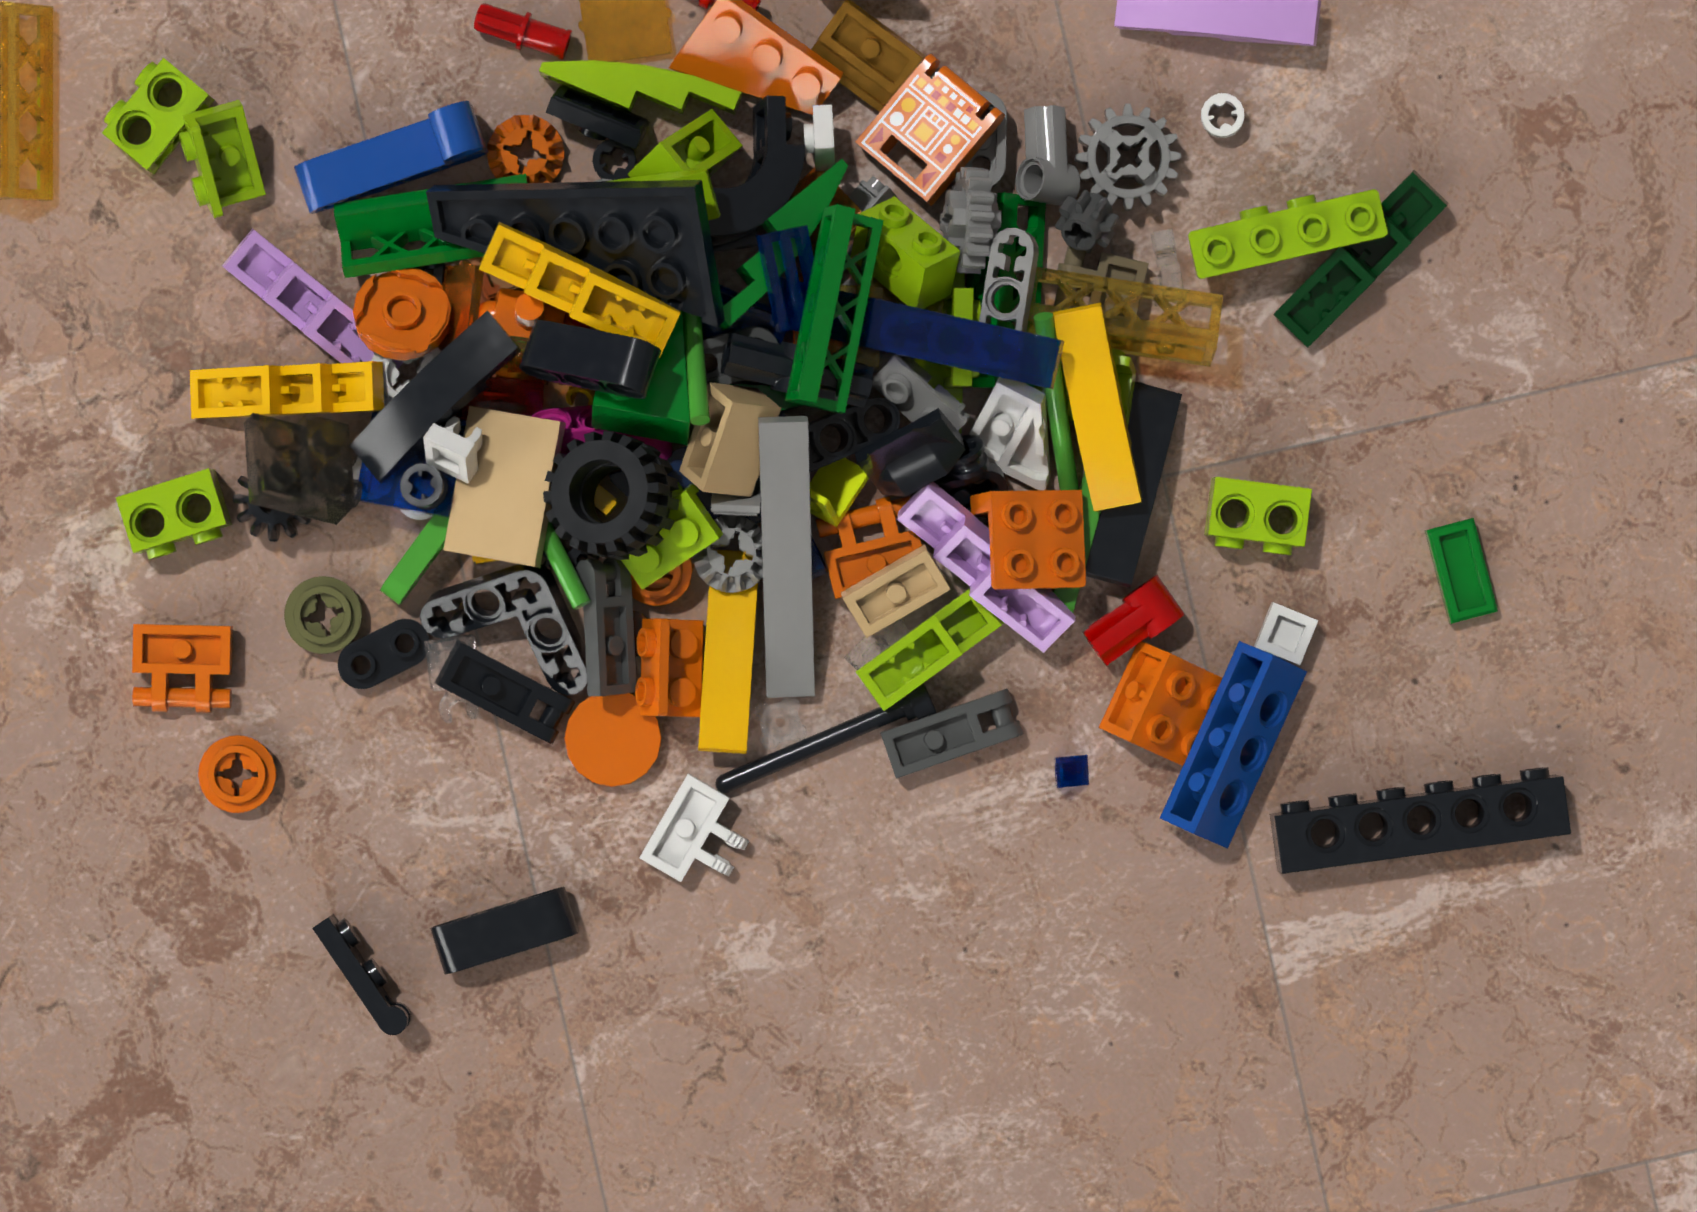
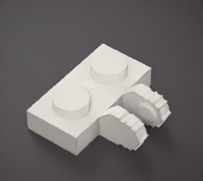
(685, 829)

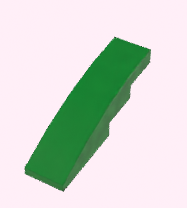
(801, 210)

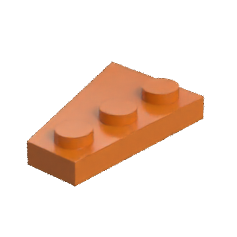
(755, 57)

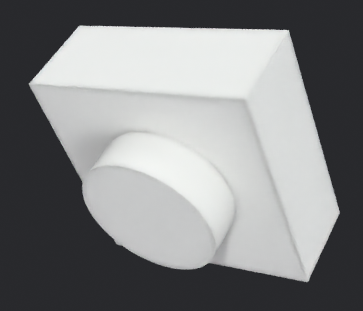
(820, 137)
(1286, 633)

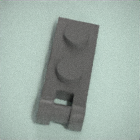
(608, 627)
(949, 734)

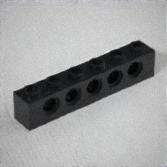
(1544, 817)

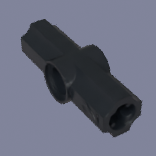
(772, 365)

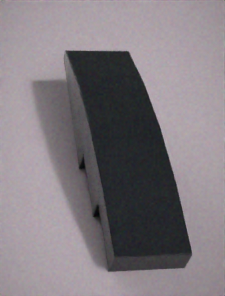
(434, 396)
(1123, 528)

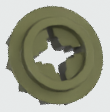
(304, 601)

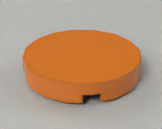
(402, 313)
(611, 739)

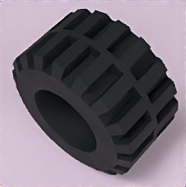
(575, 488)

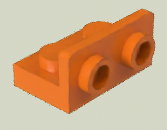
(670, 667)

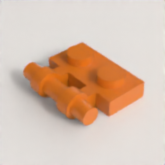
(860, 560)
(182, 650)

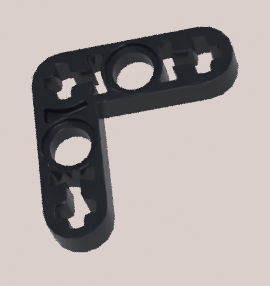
(529, 610)

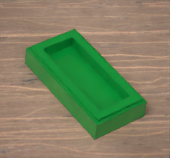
(1461, 570)

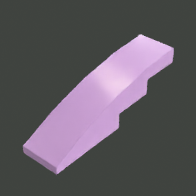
(1229, 20)
(298, 298)
(964, 549)

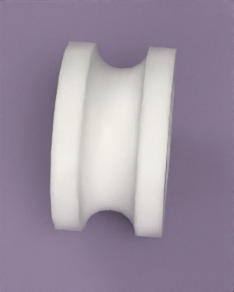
(1219, 101)

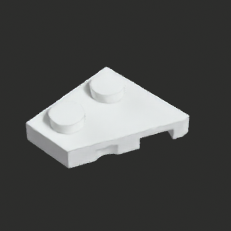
(1016, 432)

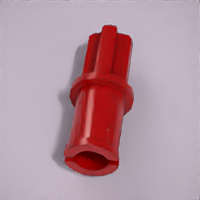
(522, 30)

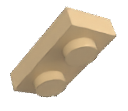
(895, 591)

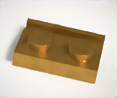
(868, 54)

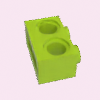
(164, 121)
(171, 501)
(1258, 502)

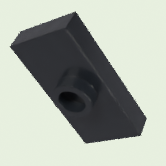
(597, 118)

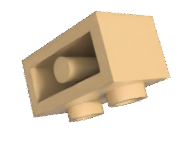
(725, 451)

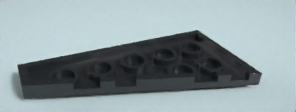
(633, 230)

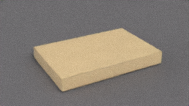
(503, 505)

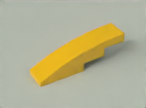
(577, 287)
(287, 390)
(1097, 407)
(728, 666)

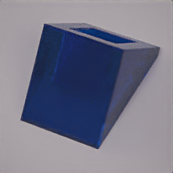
(1071, 771)

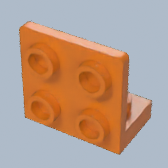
(1034, 538)
(1160, 702)

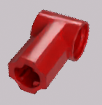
(1142, 615)

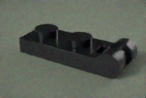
(502, 691)
(364, 977)

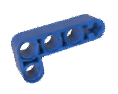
(392, 159)

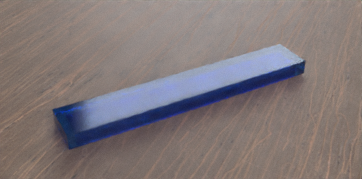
(949, 340)

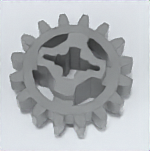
(1112, 140)
(971, 218)

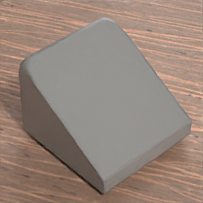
(737, 505)

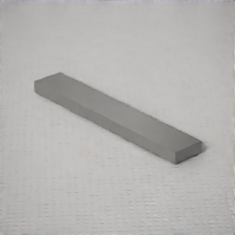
(786, 556)

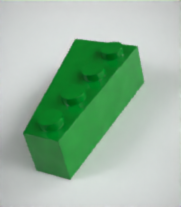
(663, 411)

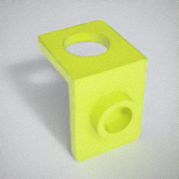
(835, 490)

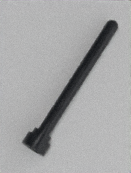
(913, 705)

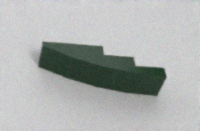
(1357, 266)

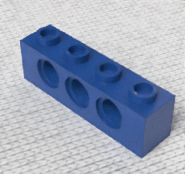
(1233, 744)

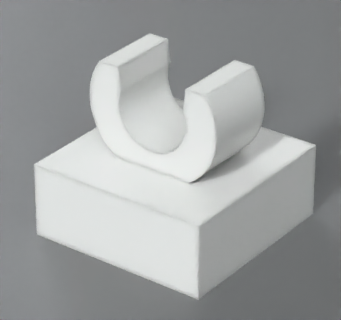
(451, 451)

